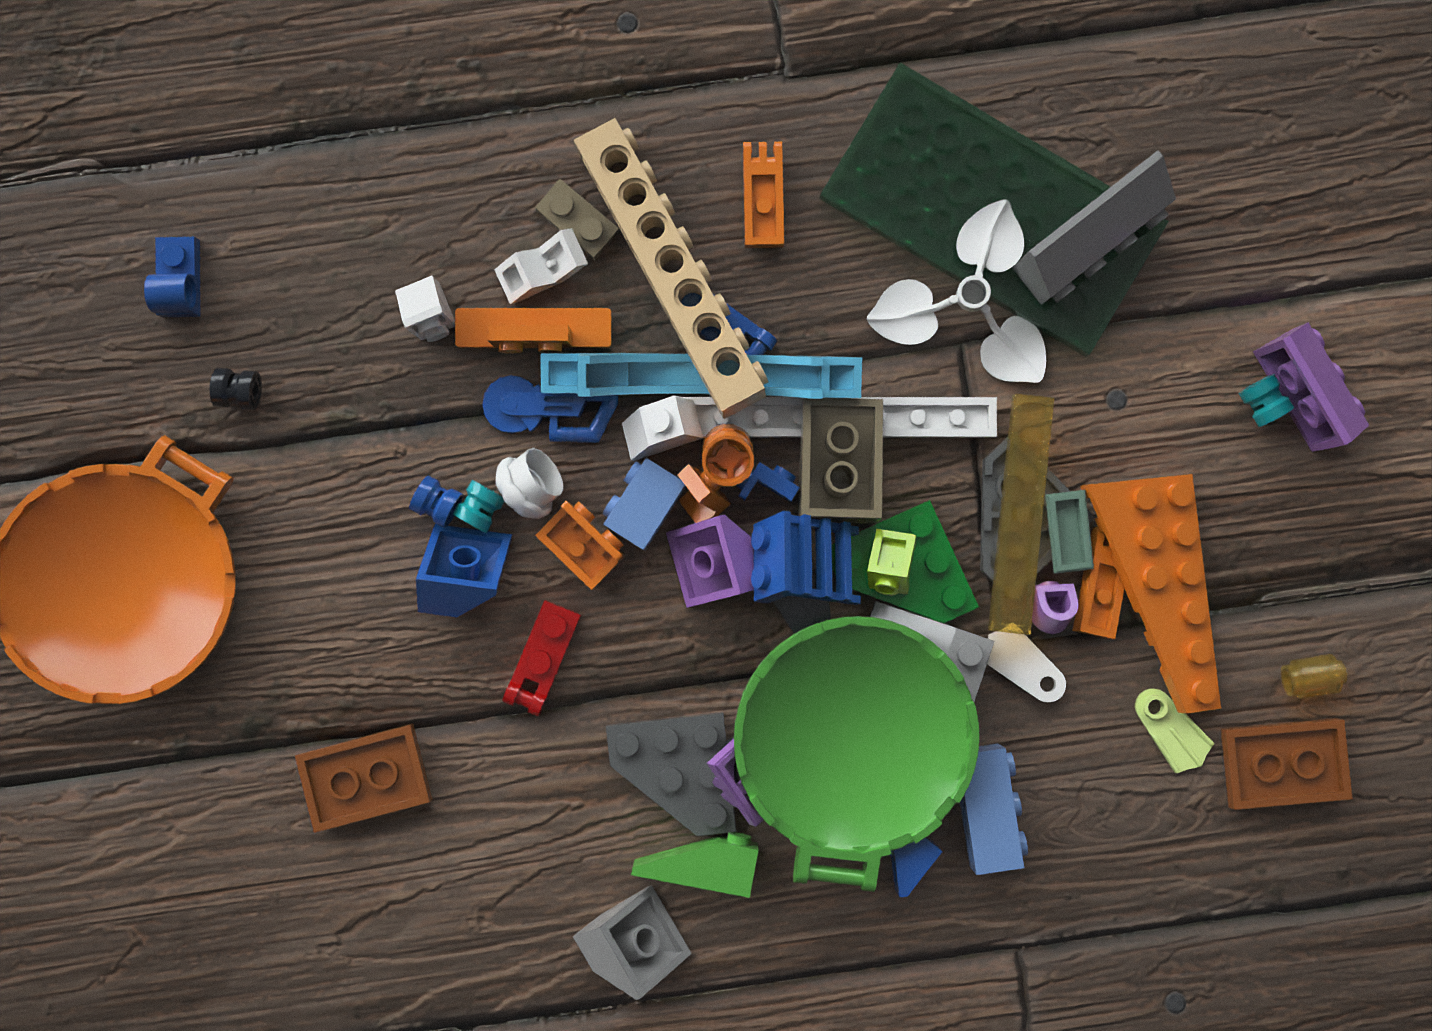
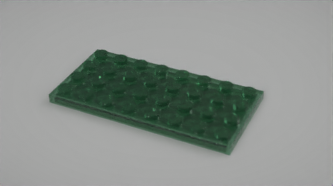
(937, 160)

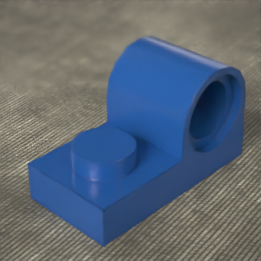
(176, 285)

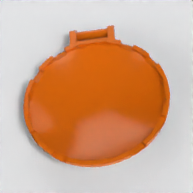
(116, 578)

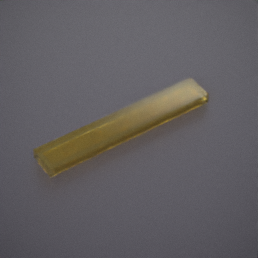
(1021, 514)

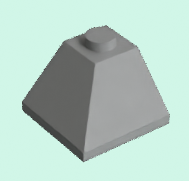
(633, 944)

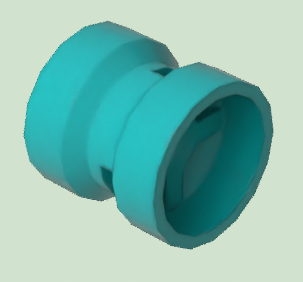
(1266, 400)
(479, 506)

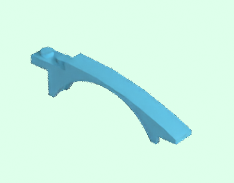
(675, 374)

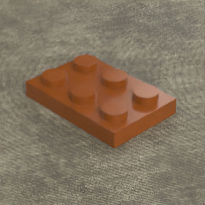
(1286, 764)
(363, 778)

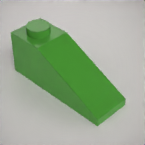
(709, 864)

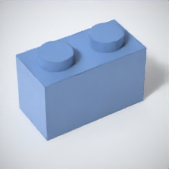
(644, 503)

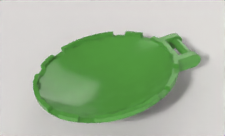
(855, 743)

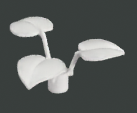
(992, 242)

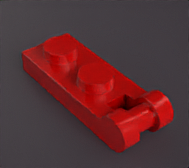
(542, 656)

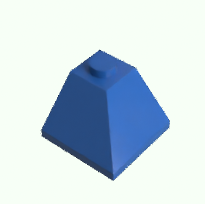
(460, 569)

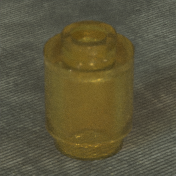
(1313, 676)

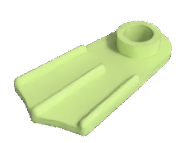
(1173, 732)

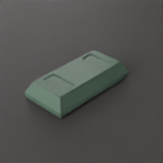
(1069, 531)

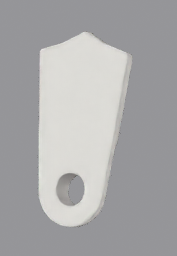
(1025, 665)

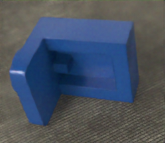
(776, 480)

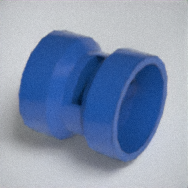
(435, 501)

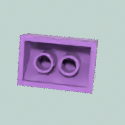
(1316, 387)

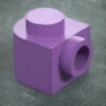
(1054, 606)

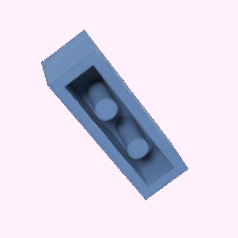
(991, 812)

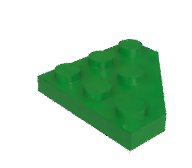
(935, 578)

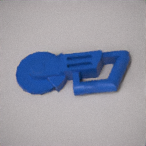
(515, 405)

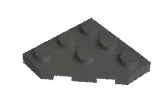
(992, 486)
(670, 767)

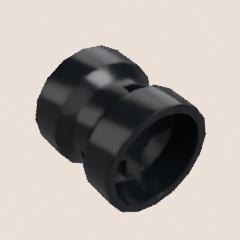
(235, 388)

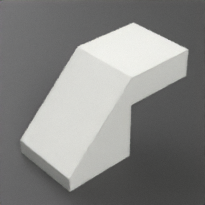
(541, 268)

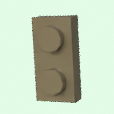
(569, 210)

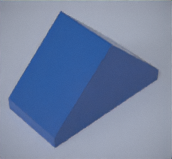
(912, 863)

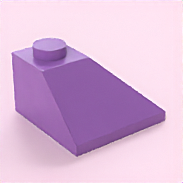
(712, 560)

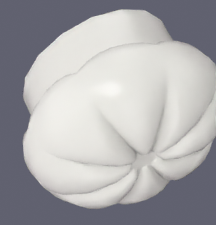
(529, 483)

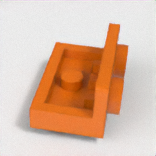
(580, 544)

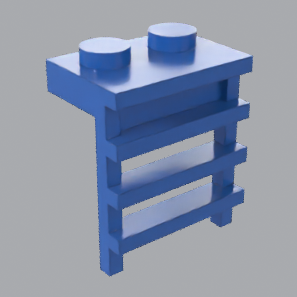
(785, 559)

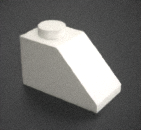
(661, 427)

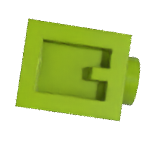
(891, 562)

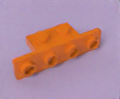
(533, 328)

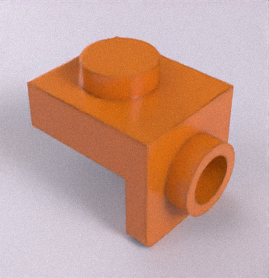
(704, 497)

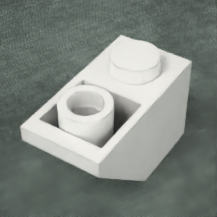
(425, 309)

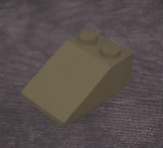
(841, 460)

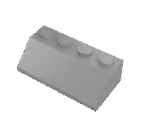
(1098, 229)

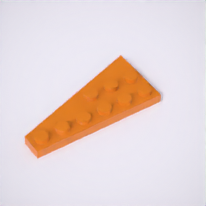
(1162, 569)

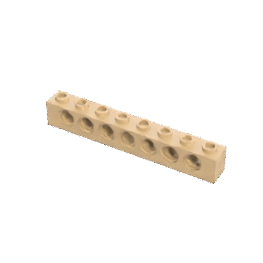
(601, 150)

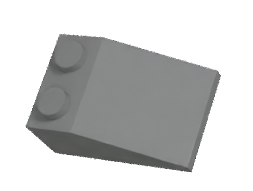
(964, 648)

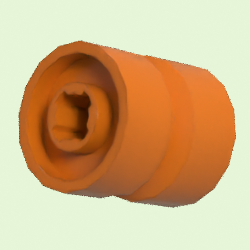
(727, 455)

